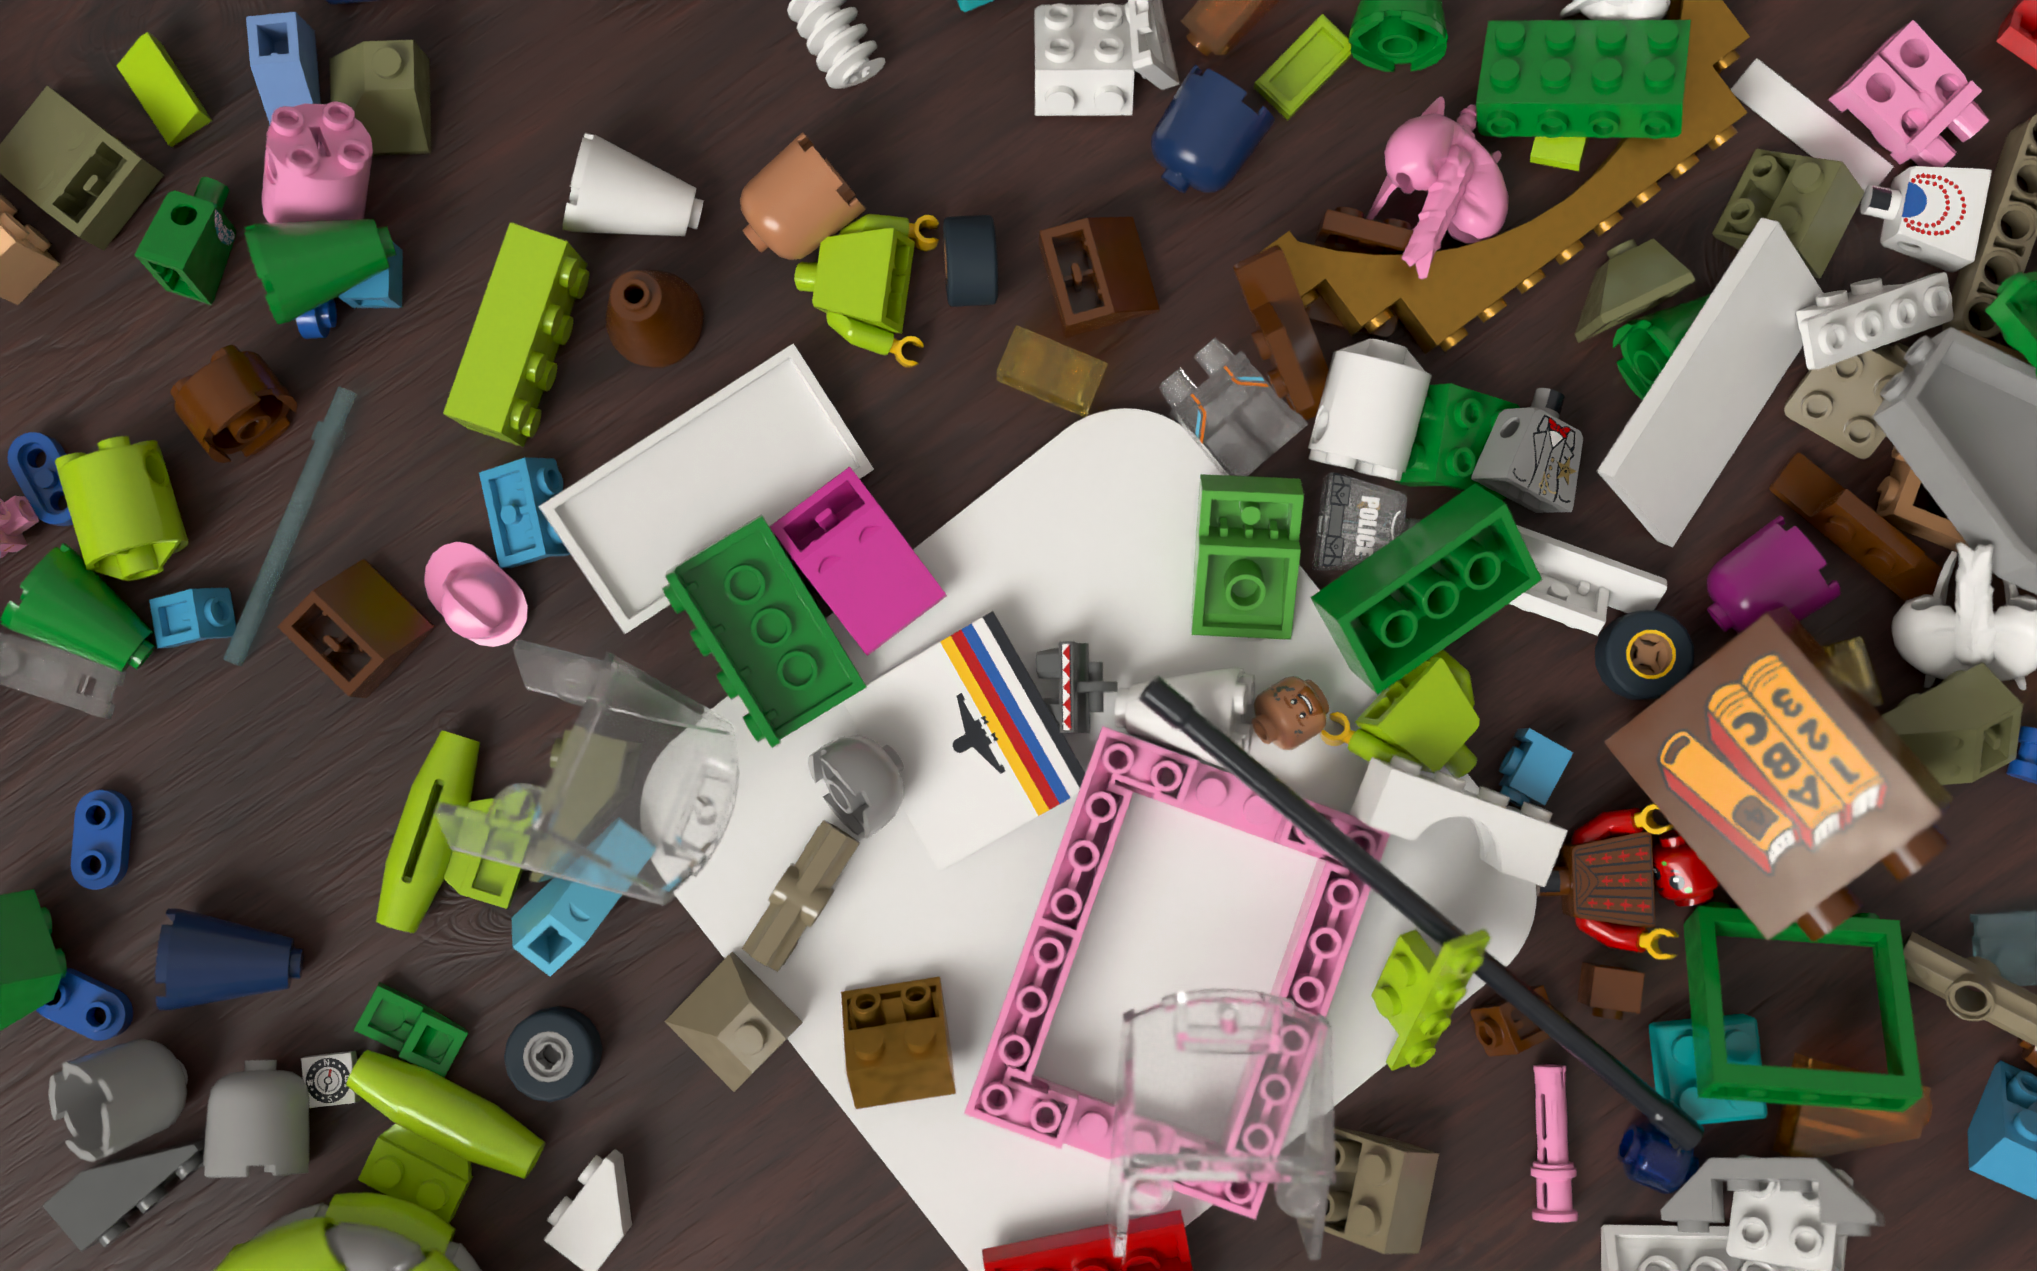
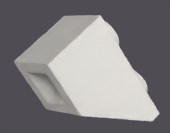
(597, 1218)

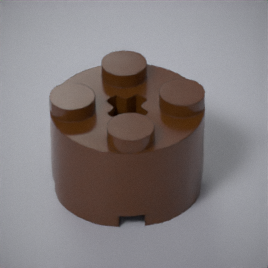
(233, 404)

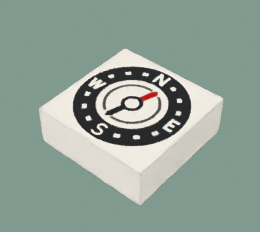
(327, 1078)

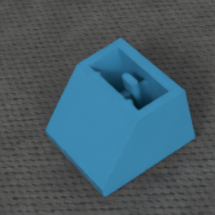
(2005, 1130)

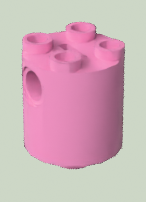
(316, 164)

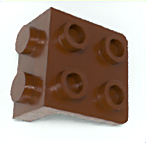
(1350, 232)

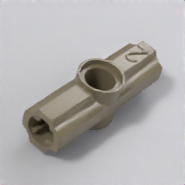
(800, 895)
(1948, 973)

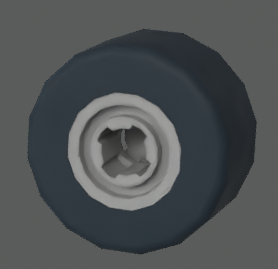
(571, 1048)

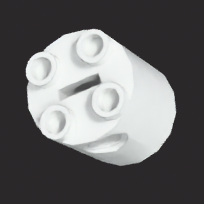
(1370, 409)

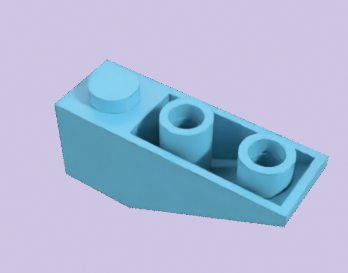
(559, 922)

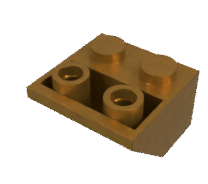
(897, 1043)

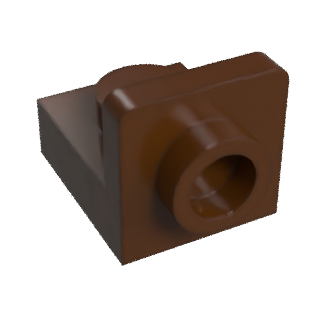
(1505, 1029)

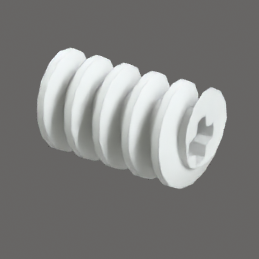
(835, 41)

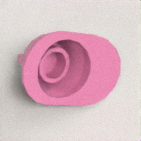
(475, 595)

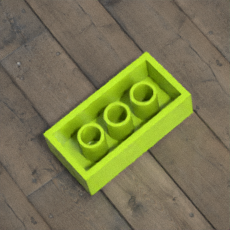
(517, 336)

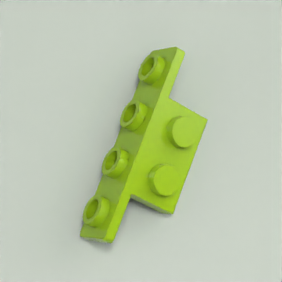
(1422, 991)

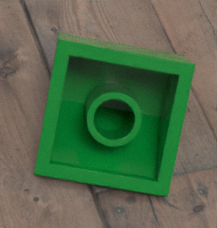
(28, 958)

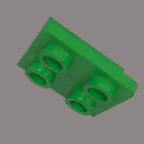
(1452, 437)

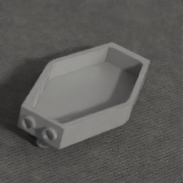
(1971, 438)

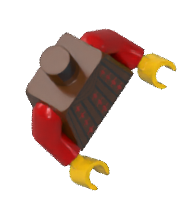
(1610, 880)

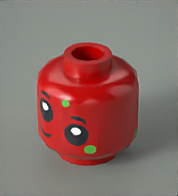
(1680, 872)

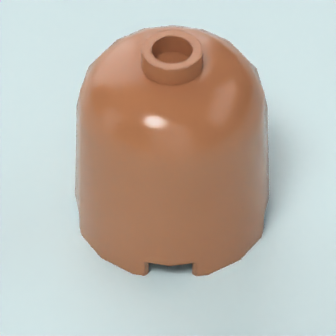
(797, 202)

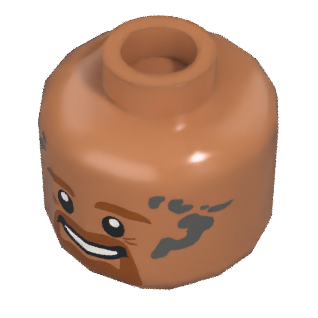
(1290, 713)

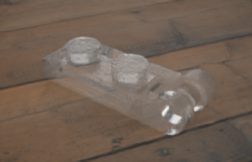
(57, 675)

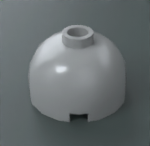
(861, 782)

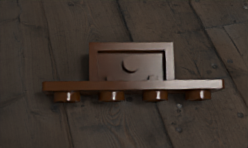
(1283, 330)
(1856, 528)

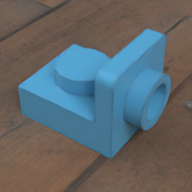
(192, 616)

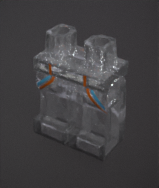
(1231, 413)

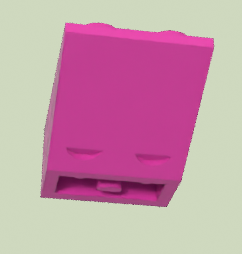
(858, 561)

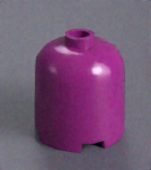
(1766, 574)

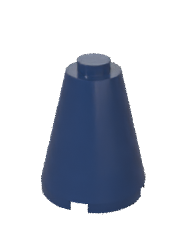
(220, 960)

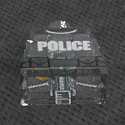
(1356, 521)

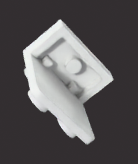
(1083, 60)

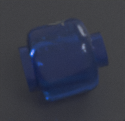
(1655, 1159)

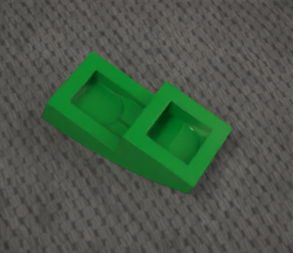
(412, 1029)

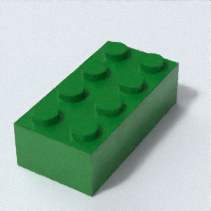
(1427, 587)

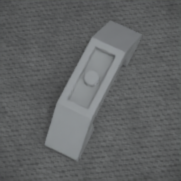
(1703, 1202)

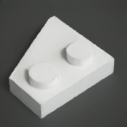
(1151, 43)

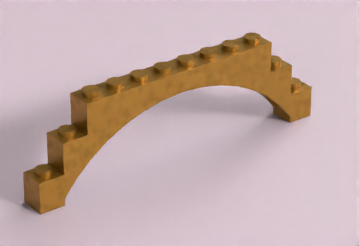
(1477, 276)

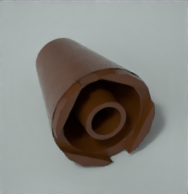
(653, 318)

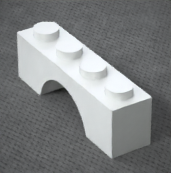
(1406, 803)

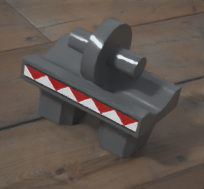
(1079, 685)

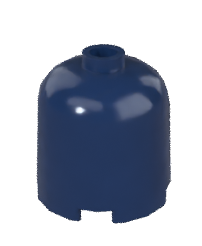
(1207, 133)

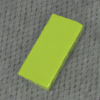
(162, 90)

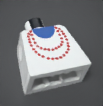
(1932, 213)

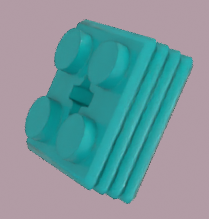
(1676, 1072)

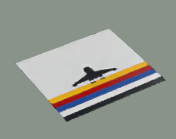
(970, 740)

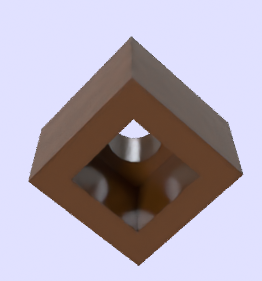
(1610, 990)

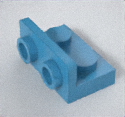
(512, 504)

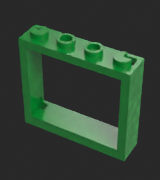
(1797, 1085)

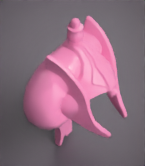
(1457, 172)

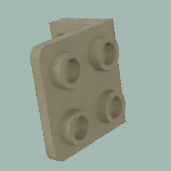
(1844, 397)

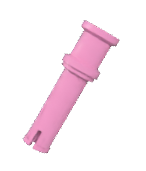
(1552, 1168)

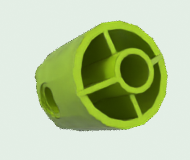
(122, 508)

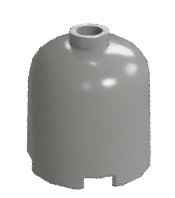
(118, 1096)
(257, 1121)

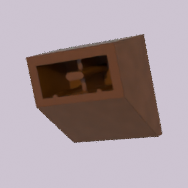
(1097, 273)
(357, 628)

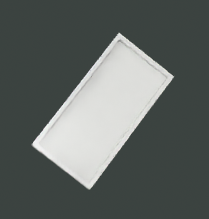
(1713, 385)
(699, 478)

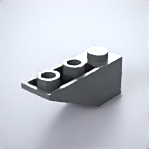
(103, 1197)

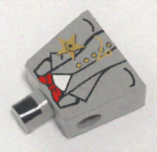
(1533, 455)

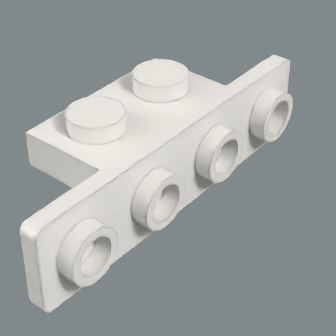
(1871, 317)
(1582, 584)

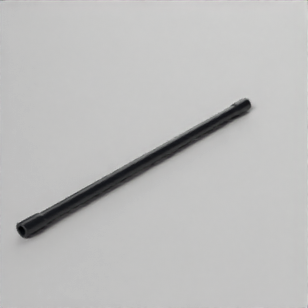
(1182, 715)

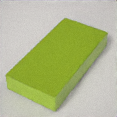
(1304, 67)

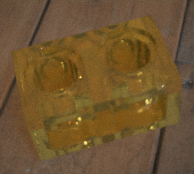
(1051, 371)

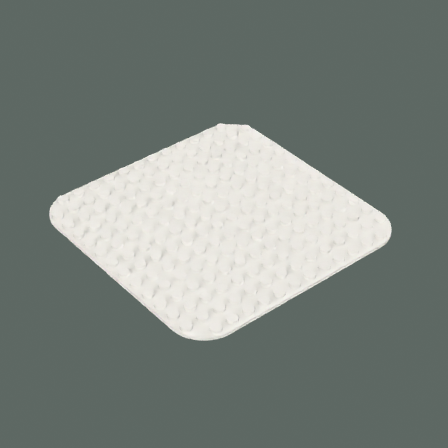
(1098, 552)

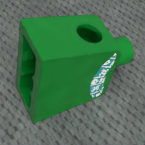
(190, 241)

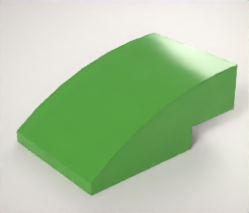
(1246, 556)

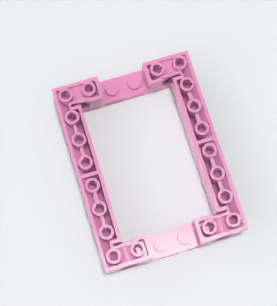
(1309, 972)

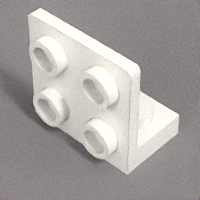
(1784, 1229)

